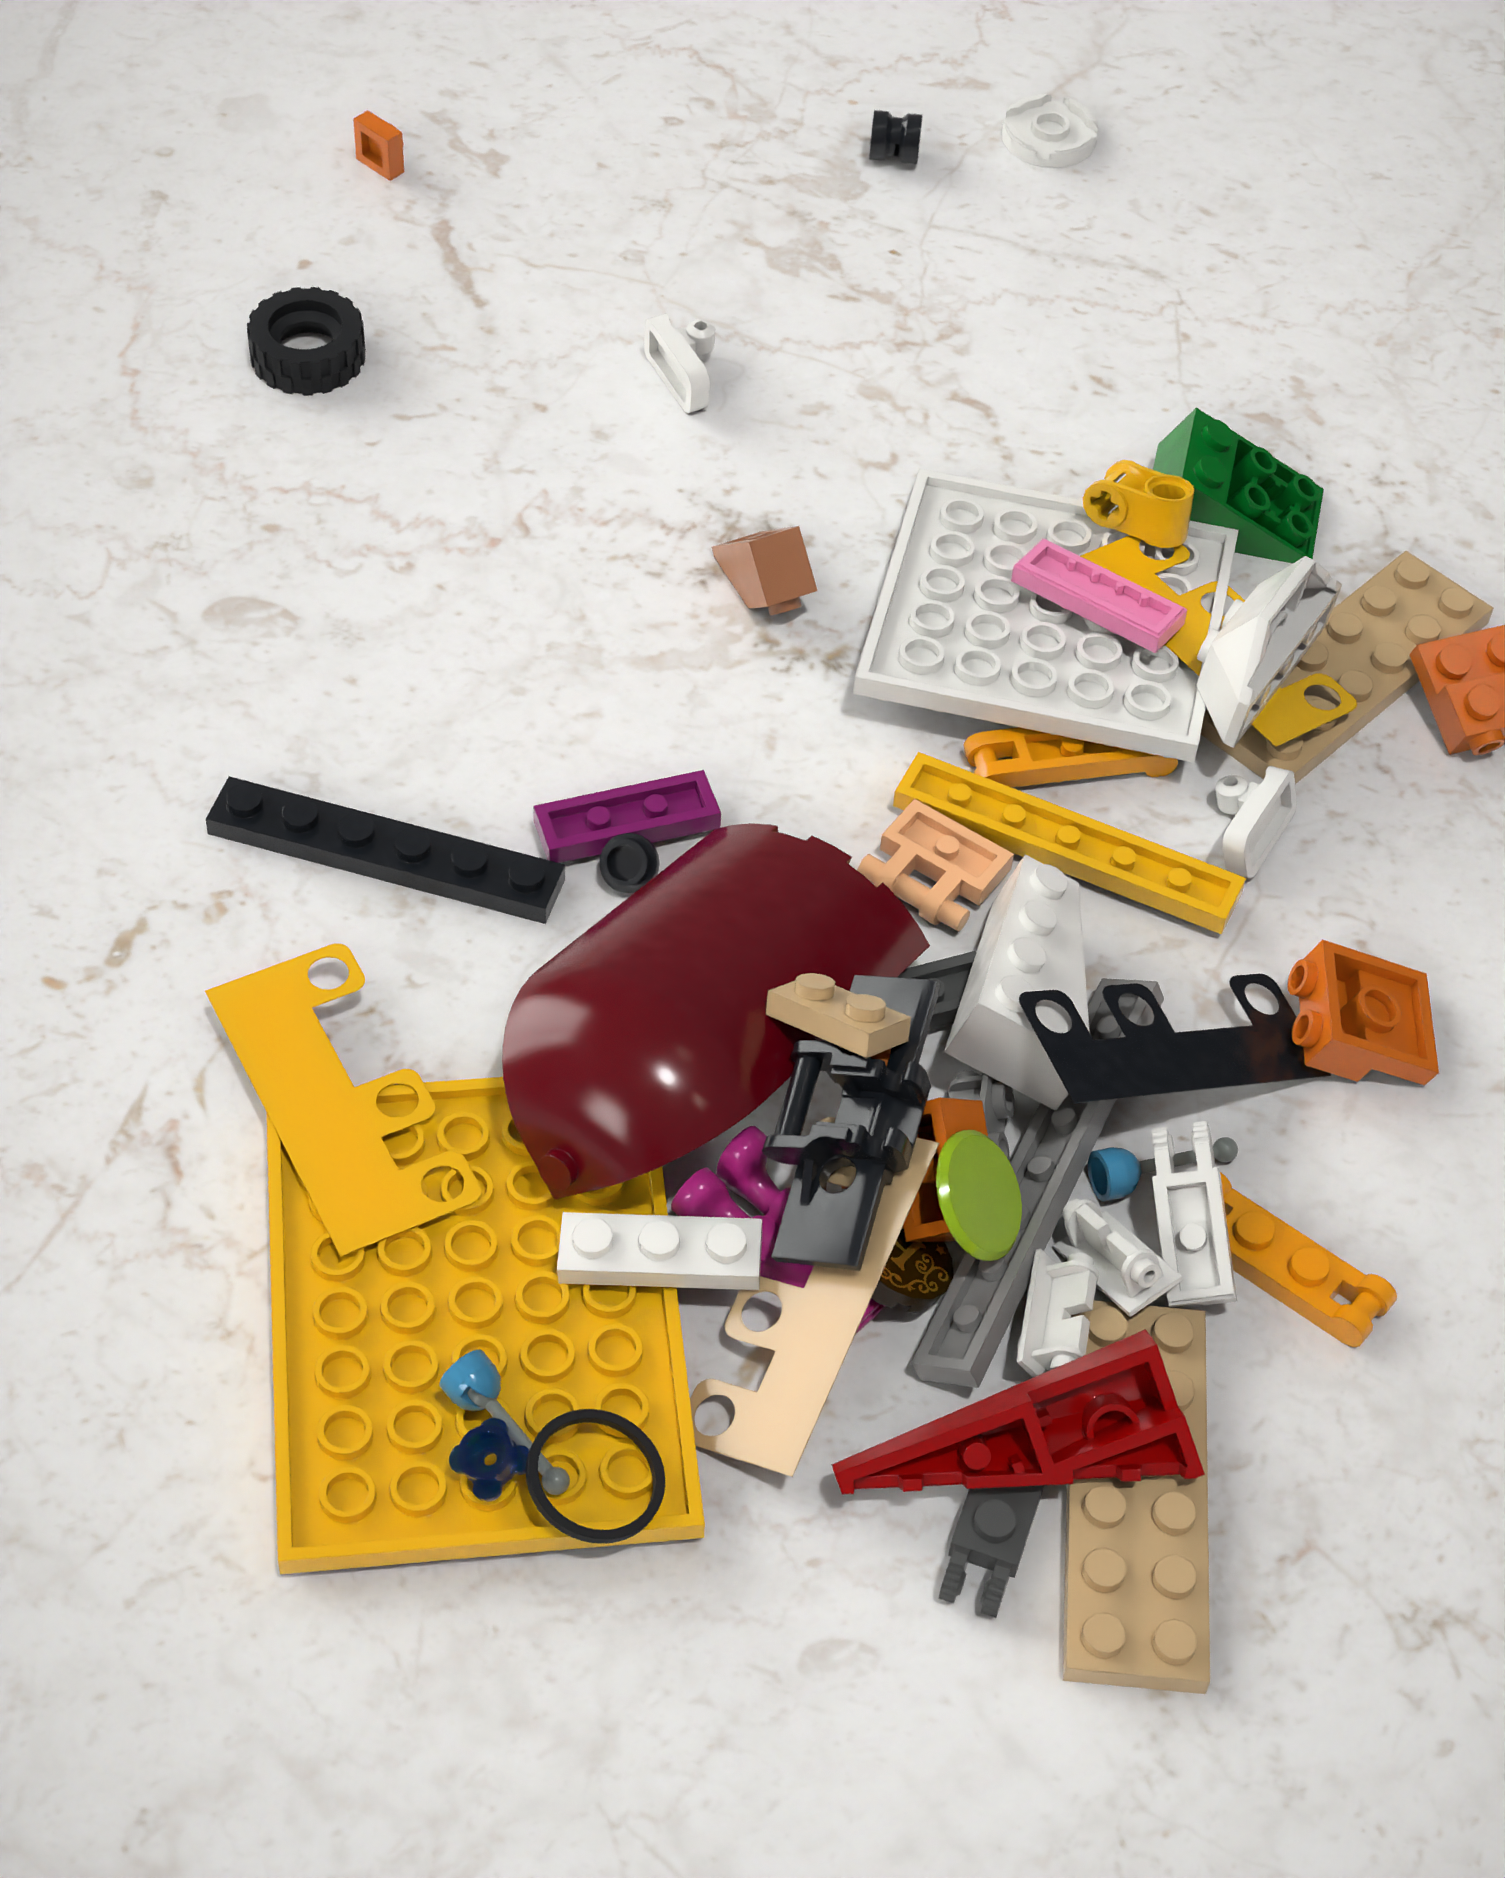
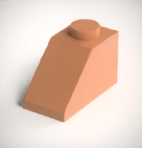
(768, 568)

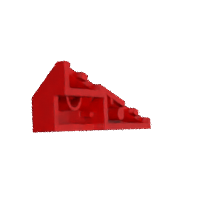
(1078, 1421)

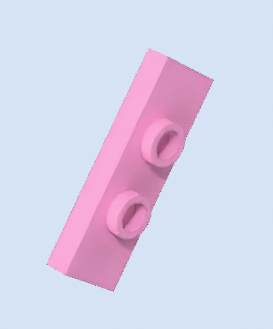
(1099, 595)

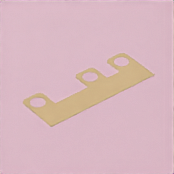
(808, 1337)

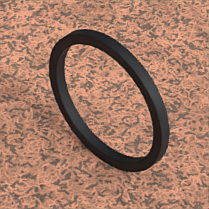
(556, 1518)

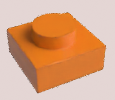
(379, 145)

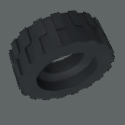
(306, 369)

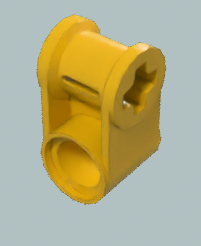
(1148, 502)

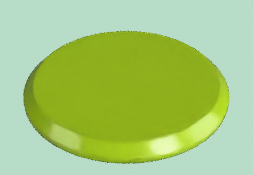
(978, 1195)

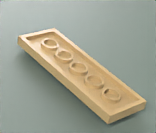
(1367, 655)
(1142, 1546)

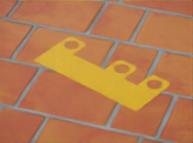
(320, 1115)

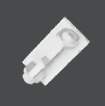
(1126, 1266)
(1053, 1295)

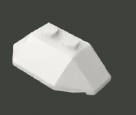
(1263, 644)

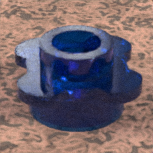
(476, 1445)

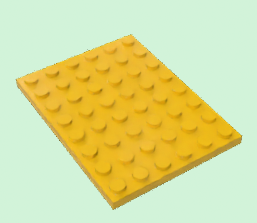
(375, 1331)

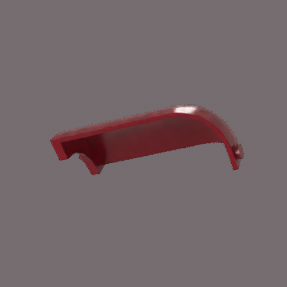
(657, 1013)

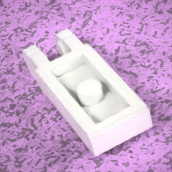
(1193, 1222)

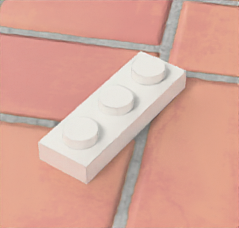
(660, 1251)

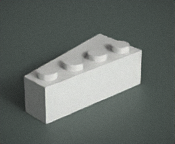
(1026, 946)

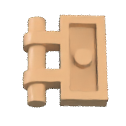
(946, 853)

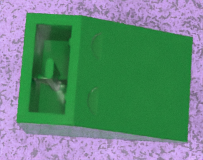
(1243, 489)

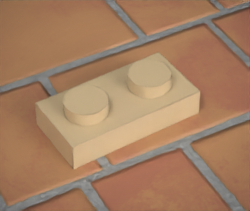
(837, 1015)

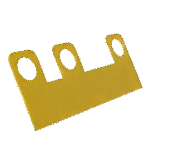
(1288, 711)

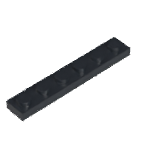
(386, 849)

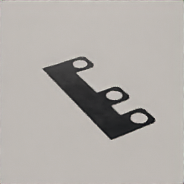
(1165, 1061)

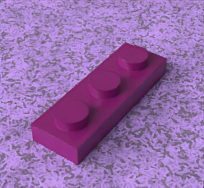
(651, 809)

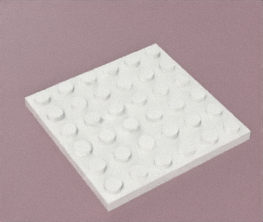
(980, 647)

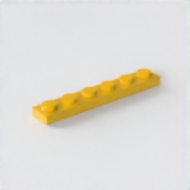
(1075, 843)

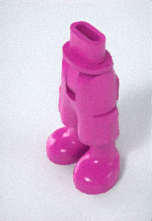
(745, 1174)

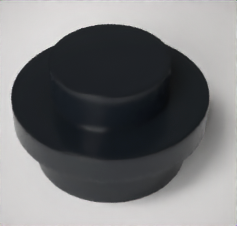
(628, 862)

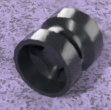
(895, 136)

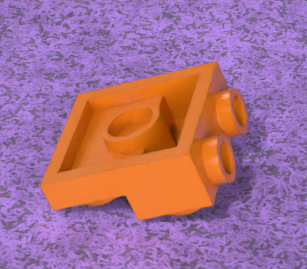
(1466, 688)
(1363, 1015)

